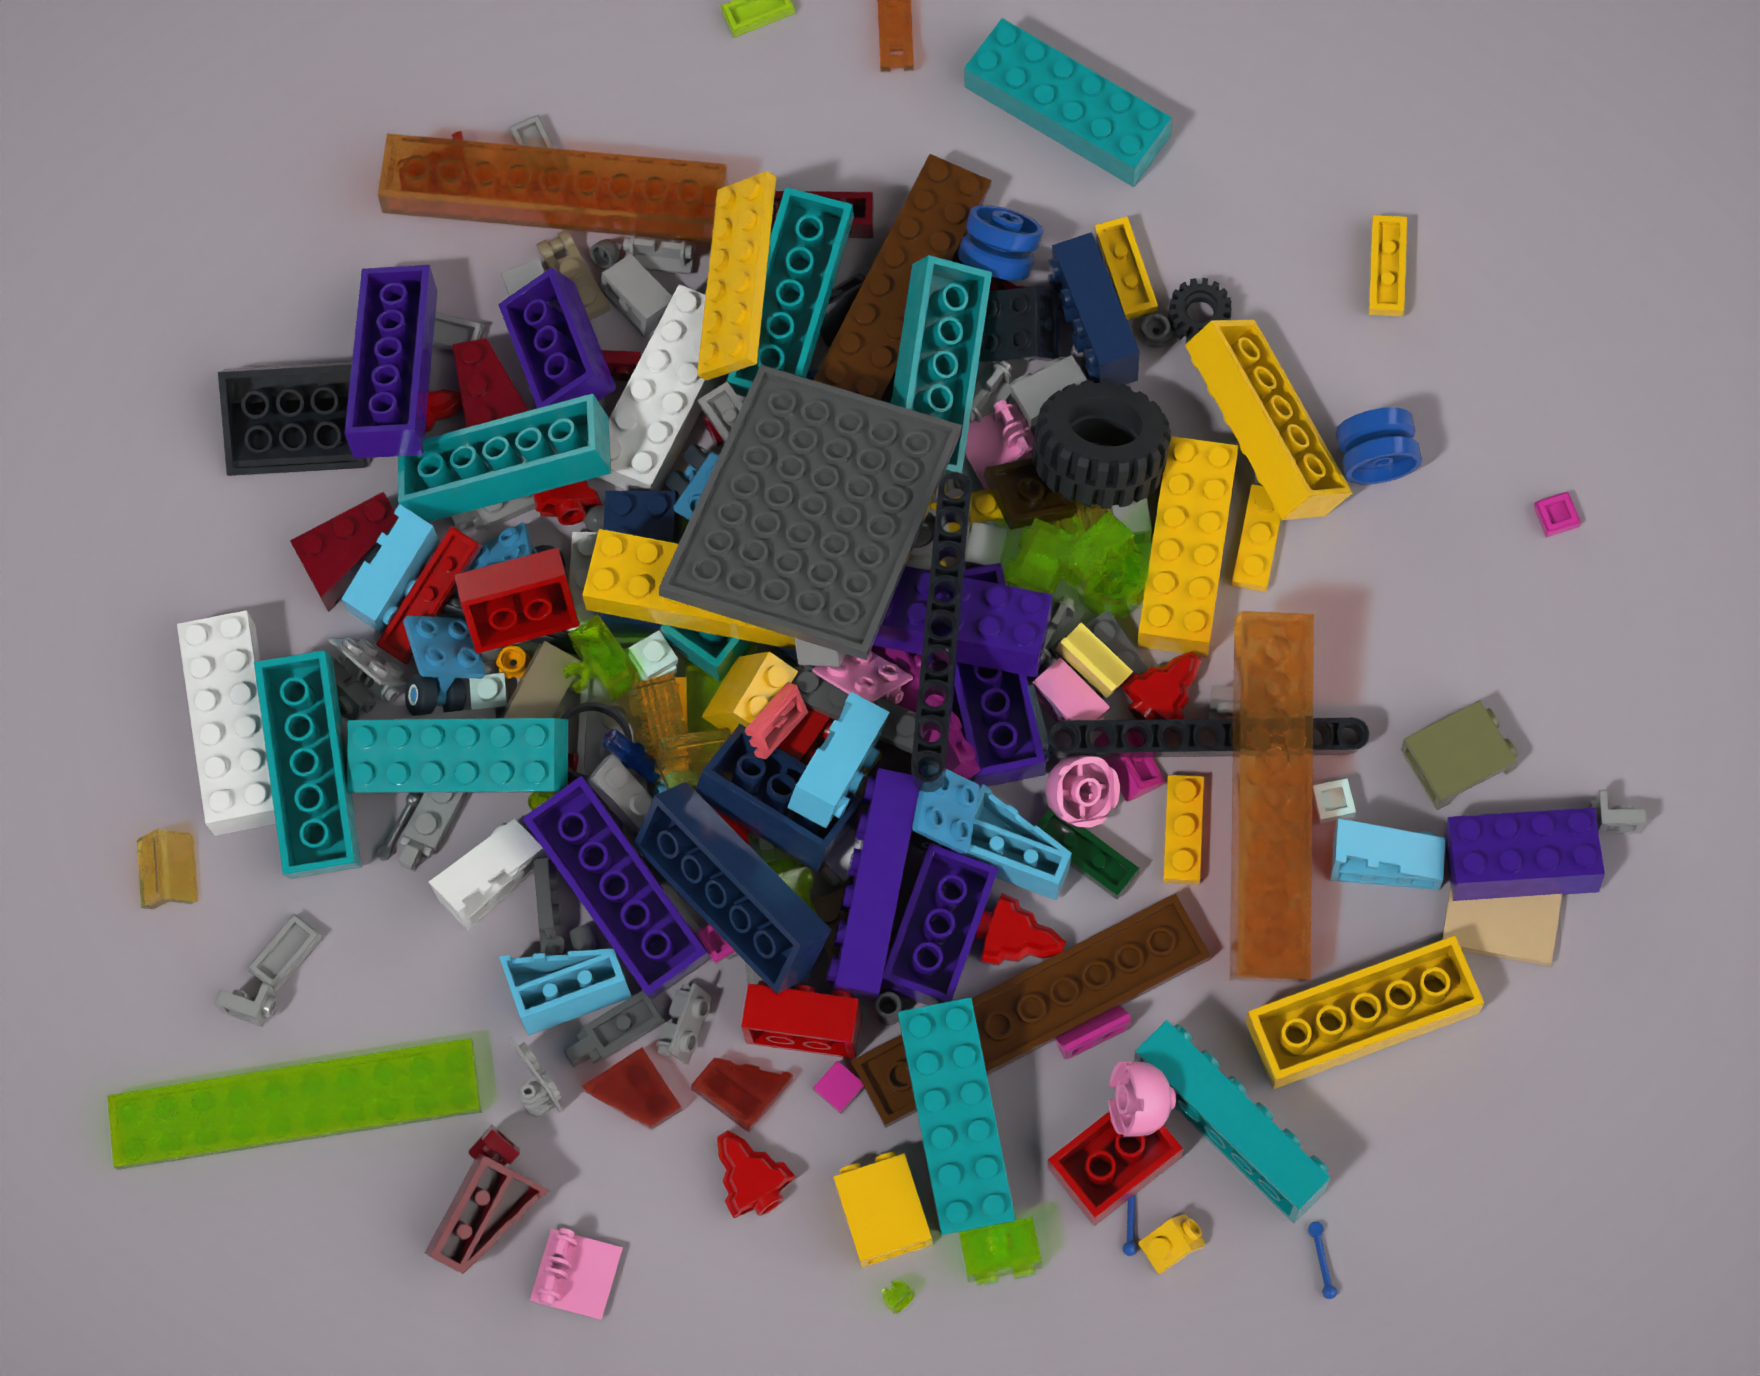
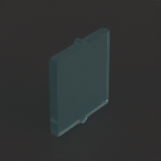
(1039, 720)

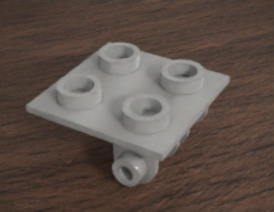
(362, 661)
(540, 1091)

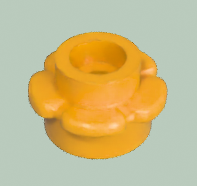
(509, 654)

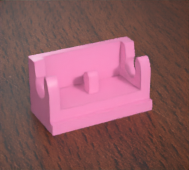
(1067, 695)

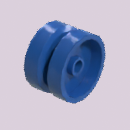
(1000, 242)
(1378, 446)

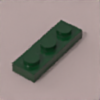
(1091, 855)

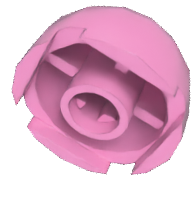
(1082, 790)
(1141, 1098)

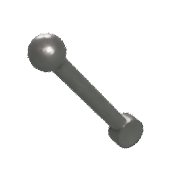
(383, 852)

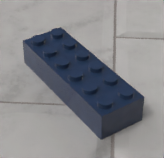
(731, 887)

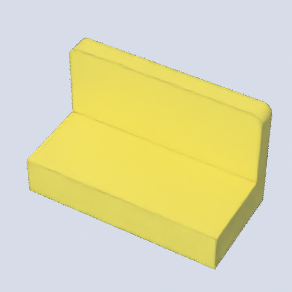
(1093, 660)

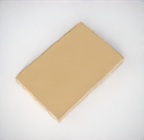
(1506, 927)

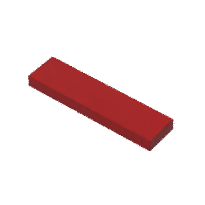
(430, 590)

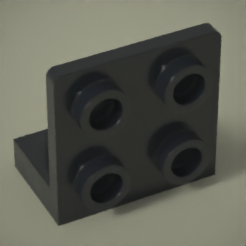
(1021, 325)

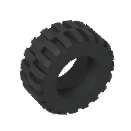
(1096, 472)

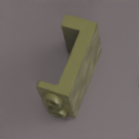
(1458, 753)

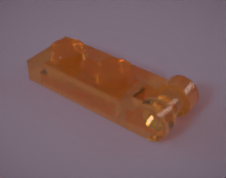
(895, 34)

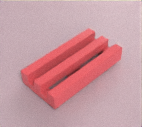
(774, 716)

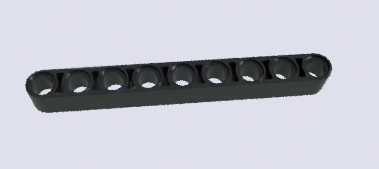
(941, 647)
(1189, 742)

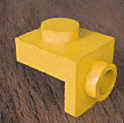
(1172, 1242)

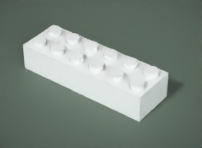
(660, 399)
(227, 721)

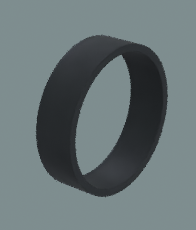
(598, 707)

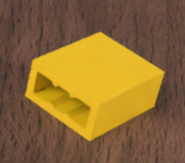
(748, 689)
(882, 1209)

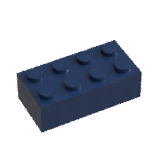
(1093, 311)
(643, 515)
(757, 797)

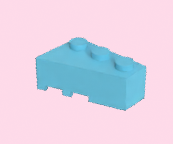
(391, 574)
(839, 762)
(1017, 848)
(1386, 856)
(563, 986)

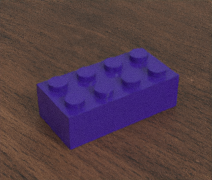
(556, 341)
(1524, 854)
(938, 926)

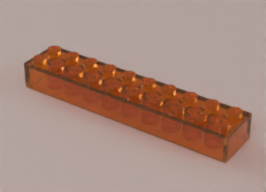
(550, 188)
(1272, 797)

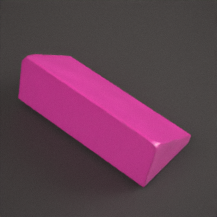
(1135, 775)
(1094, 1032)

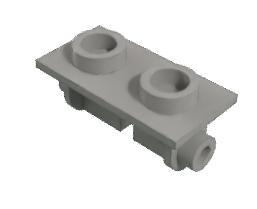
(661, 253)
(991, 388)
(1062, 622)
(691, 1007)

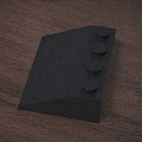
(286, 418)

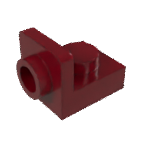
(621, 363)
(495, 1146)

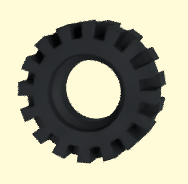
(1197, 293)

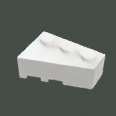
(487, 873)

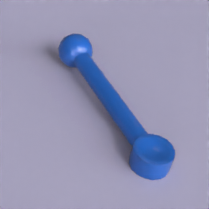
(1315, 1230)
(1130, 1247)

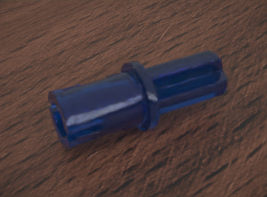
(631, 755)

